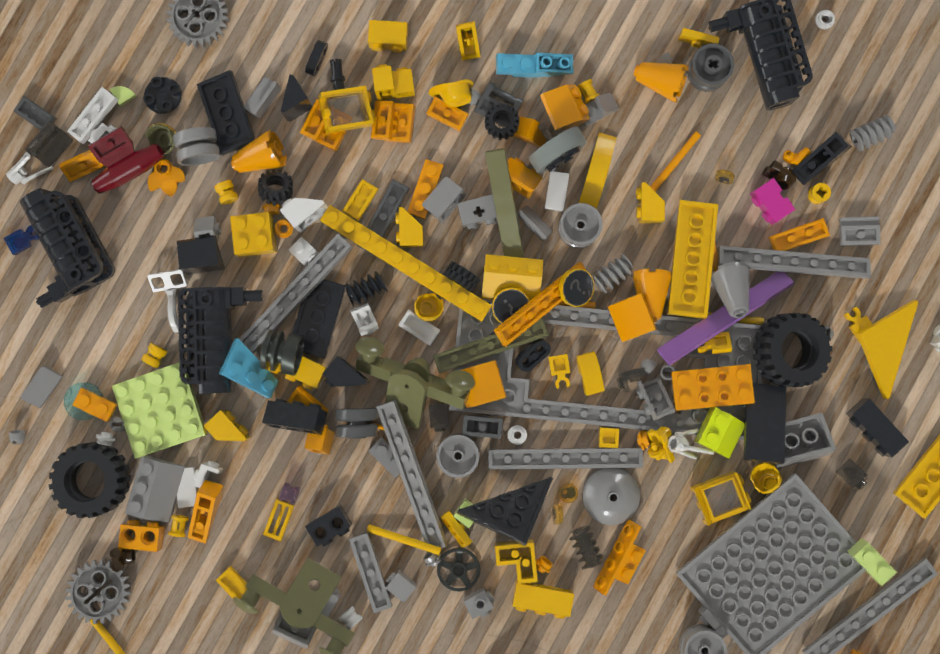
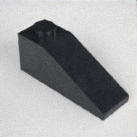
(821, 158)

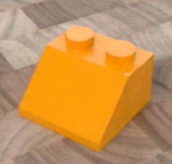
(565, 107)
(522, 178)

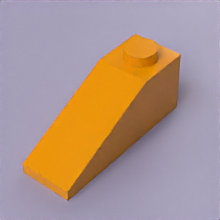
(205, 510)

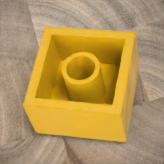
(253, 234)

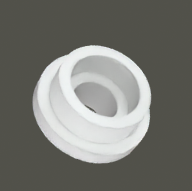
(825, 14)
(512, 430)
(105, 438)

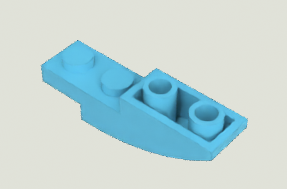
(534, 65)

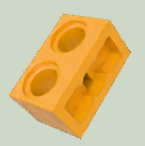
(141, 540)

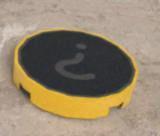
(576, 287)
(508, 302)

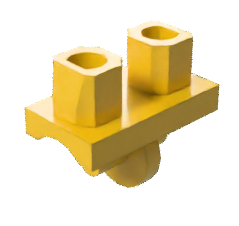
(659, 444)

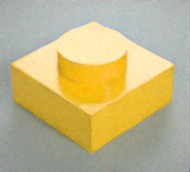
(608, 437)

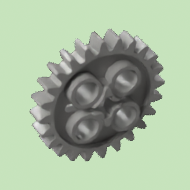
(208, 30)
(109, 604)

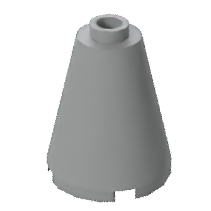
(732, 286)

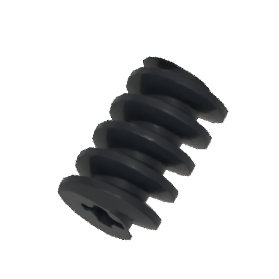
(365, 288)

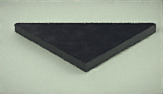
(511, 512)

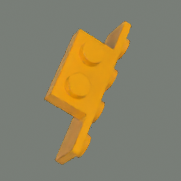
(622, 559)

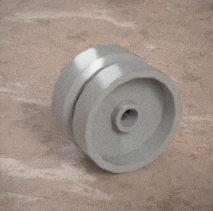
(196, 146)
(590, 220)
(462, 466)
(699, 636)

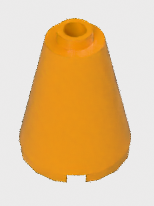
(662, 78)
(260, 154)
(654, 288)

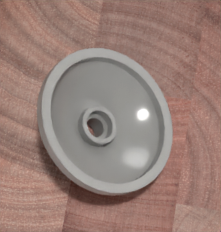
(597, 496)

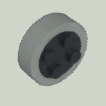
(556, 149)

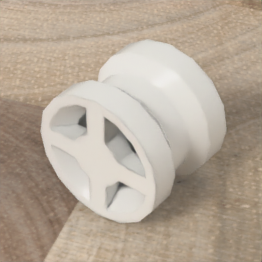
(350, 618)

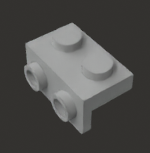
(656, 398)

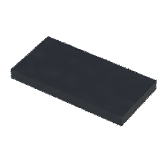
(226, 112)
(318, 317)
(765, 425)

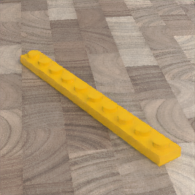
(406, 263)

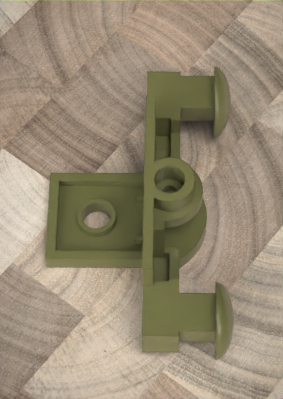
(412, 382)
(303, 600)

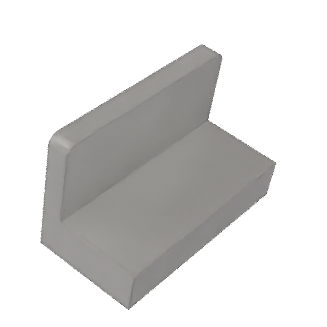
(262, 97)
(444, 199)

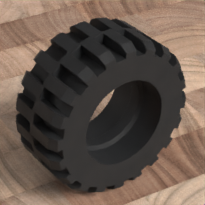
(814, 356)
(65, 484)

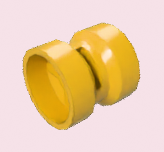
(226, 192)
(154, 355)

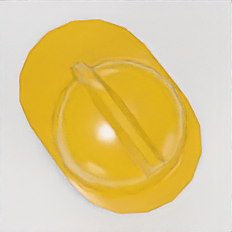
(454, 93)

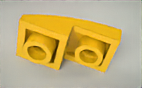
(590, 373)

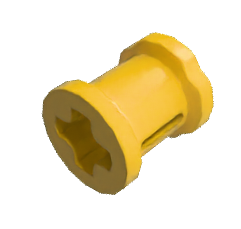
(588, 91)
(181, 531)

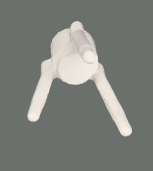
(18, 173)
(679, 444)

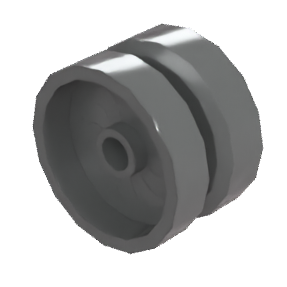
(710, 67)
(356, 423)

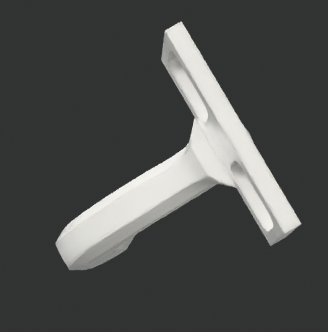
(170, 289)

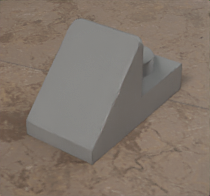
(600, 108)

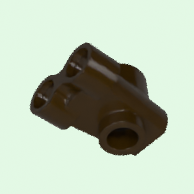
(781, 174)
(121, 557)

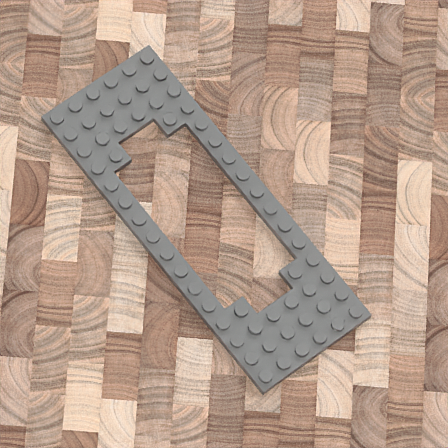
(516, 389)

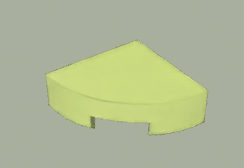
(123, 94)

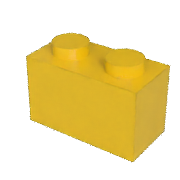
(387, 35)

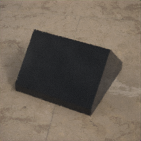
(295, 100)
(199, 255)

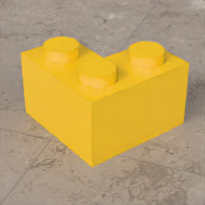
(392, 84)
(523, 556)

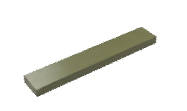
(504, 202)
(485, 347)

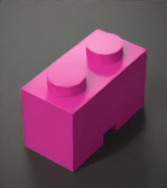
(771, 202)

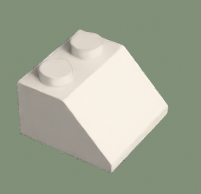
(303, 212)

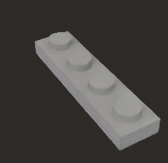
(370, 572)

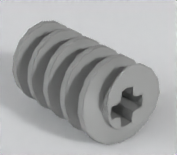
(872, 132)
(613, 274)

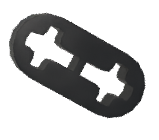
(316, 58)

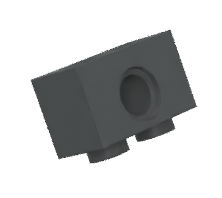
(482, 426)

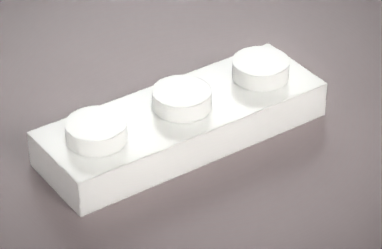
(92, 115)

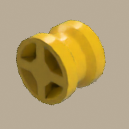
(816, 196)

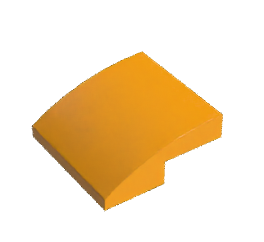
(393, 121)
(314, 129)
(632, 317)
(487, 384)

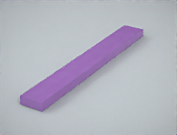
(721, 320)

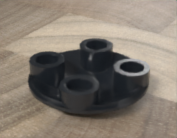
(162, 95)

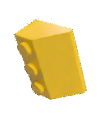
(511, 272)

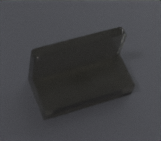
(49, 144)

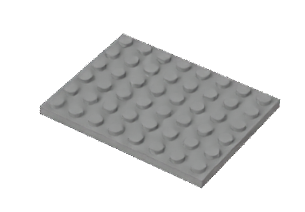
(773, 567)

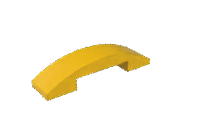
(598, 170)

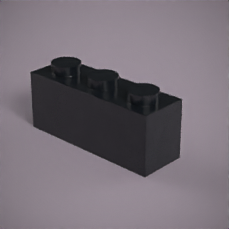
(295, 416)
(876, 428)

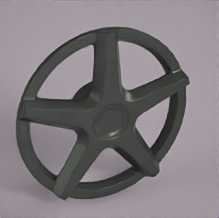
(458, 569)

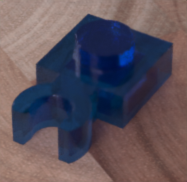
(20, 240)

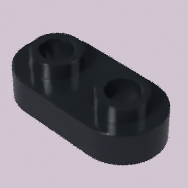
(533, 355)

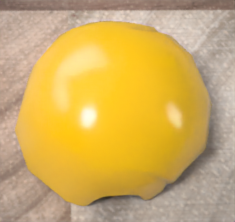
(428, 307)
(765, 478)

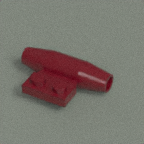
(122, 162)

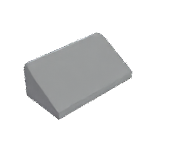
(534, 222)
(41, 386)
(298, 636)

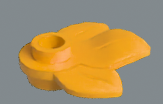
(165, 180)

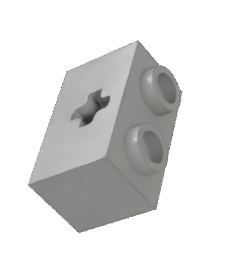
(468, 209)

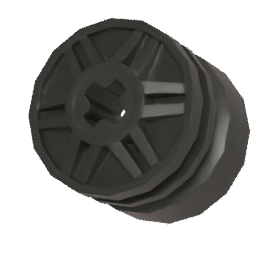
(277, 351)

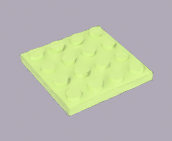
(159, 410)

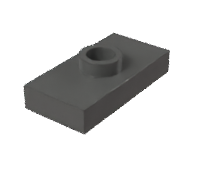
(33, 113)

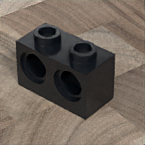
(326, 522)

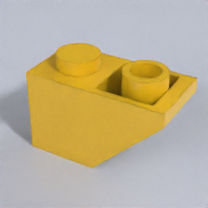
(651, 205)
(410, 230)
(225, 427)

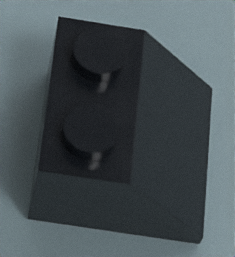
(342, 374)

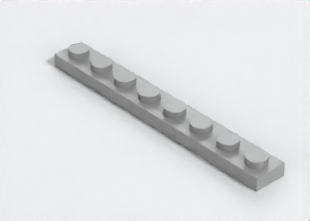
(796, 262)
(296, 292)
(565, 458)
(411, 474)
(873, 609)

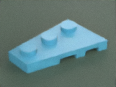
(245, 370)

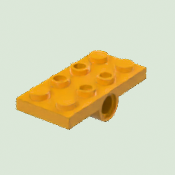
(712, 387)

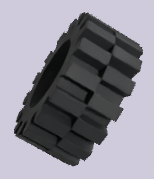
(501, 110)
(275, 195)
(462, 276)

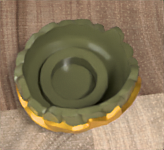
(162, 135)

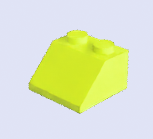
(720, 432)

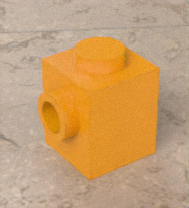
(320, 443)

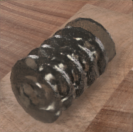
(586, 547)

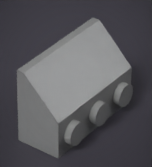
(806, 440)
(155, 489)

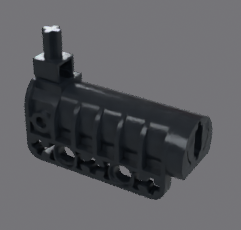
(770, 48)
(66, 244)
(210, 333)

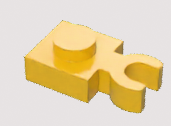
(858, 322)
(719, 344)
(559, 366)

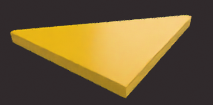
(885, 344)

